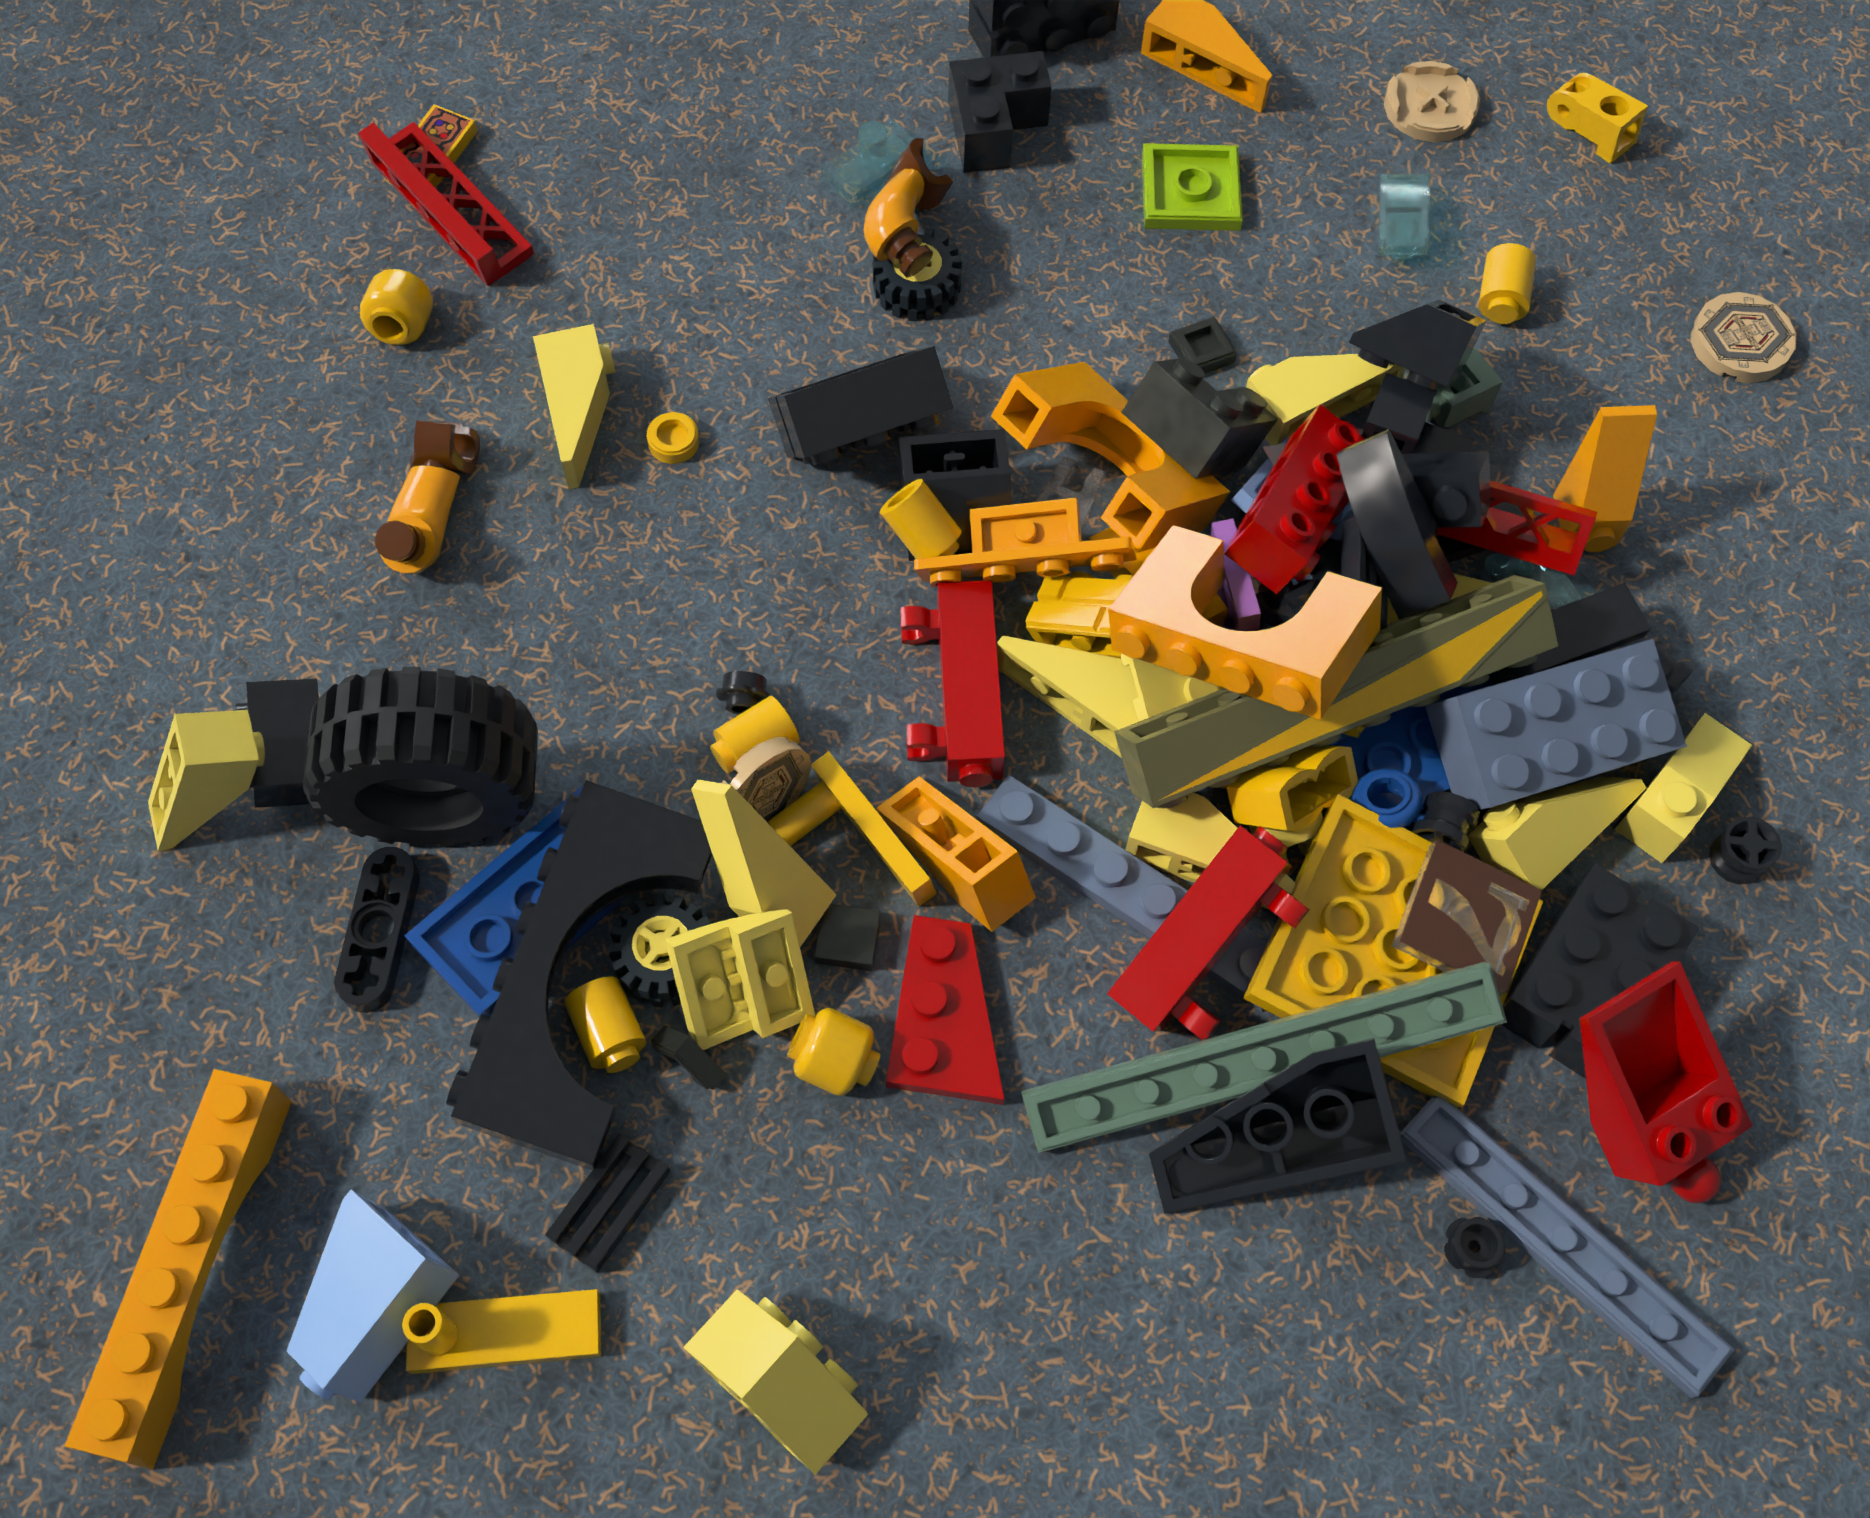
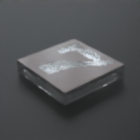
(1466, 914)

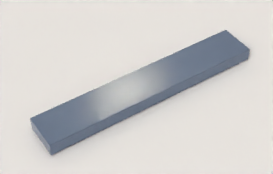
(1567, 1246)

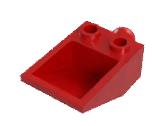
(1660, 1086)

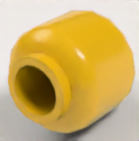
(396, 307)
(833, 1051)

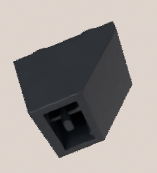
(1426, 341)
(961, 471)

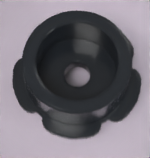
(742, 690)
(1490, 1244)

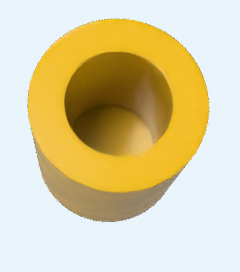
(1507, 283)
(921, 521)
(749, 729)
(605, 1024)

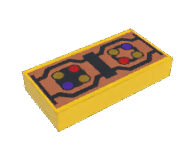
(448, 131)

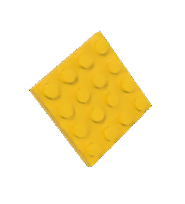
(1357, 893)

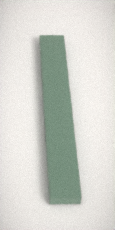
(1245, 1058)

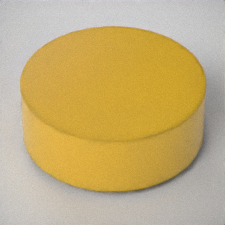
(673, 438)

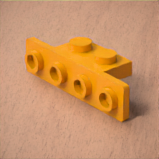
(1027, 539)

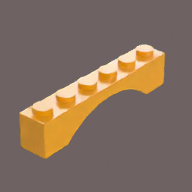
(146, 1349)

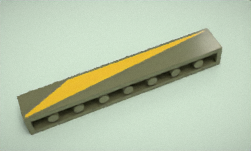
(1403, 667)

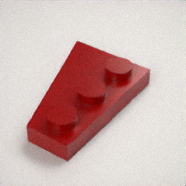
(942, 1018)

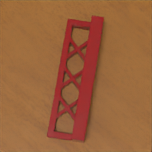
(442, 209)
(1530, 536)

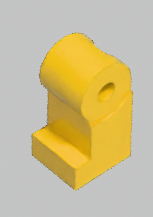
(1598, 114)

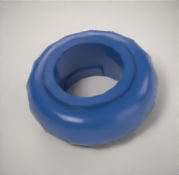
(1395, 782)

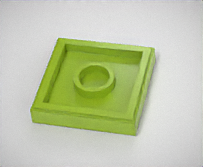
(1191, 187)

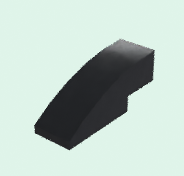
(1396, 525)

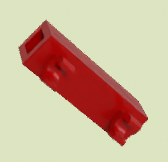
(968, 680)
(1203, 928)

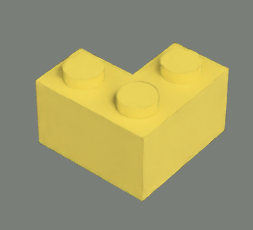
(778, 1378)

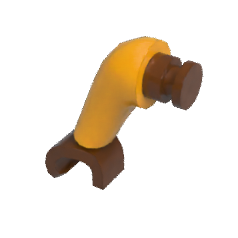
(890, 217)
(420, 514)

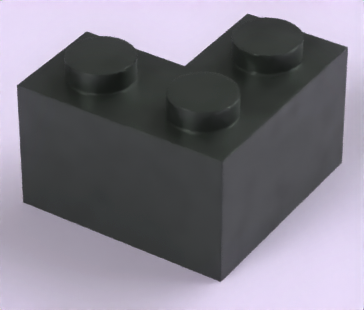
(1194, 422)

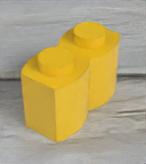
(1294, 791)

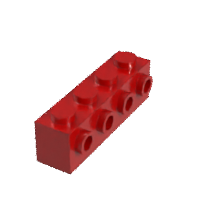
(1295, 504)

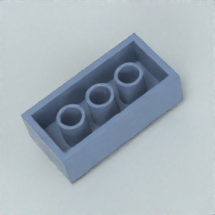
(1556, 726)

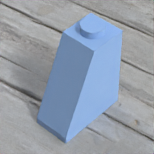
(359, 1299)

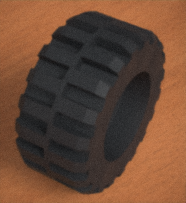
(421, 757)

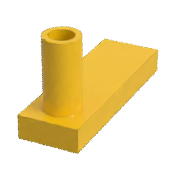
(839, 792)
(503, 1331)

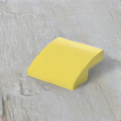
(740, 977)

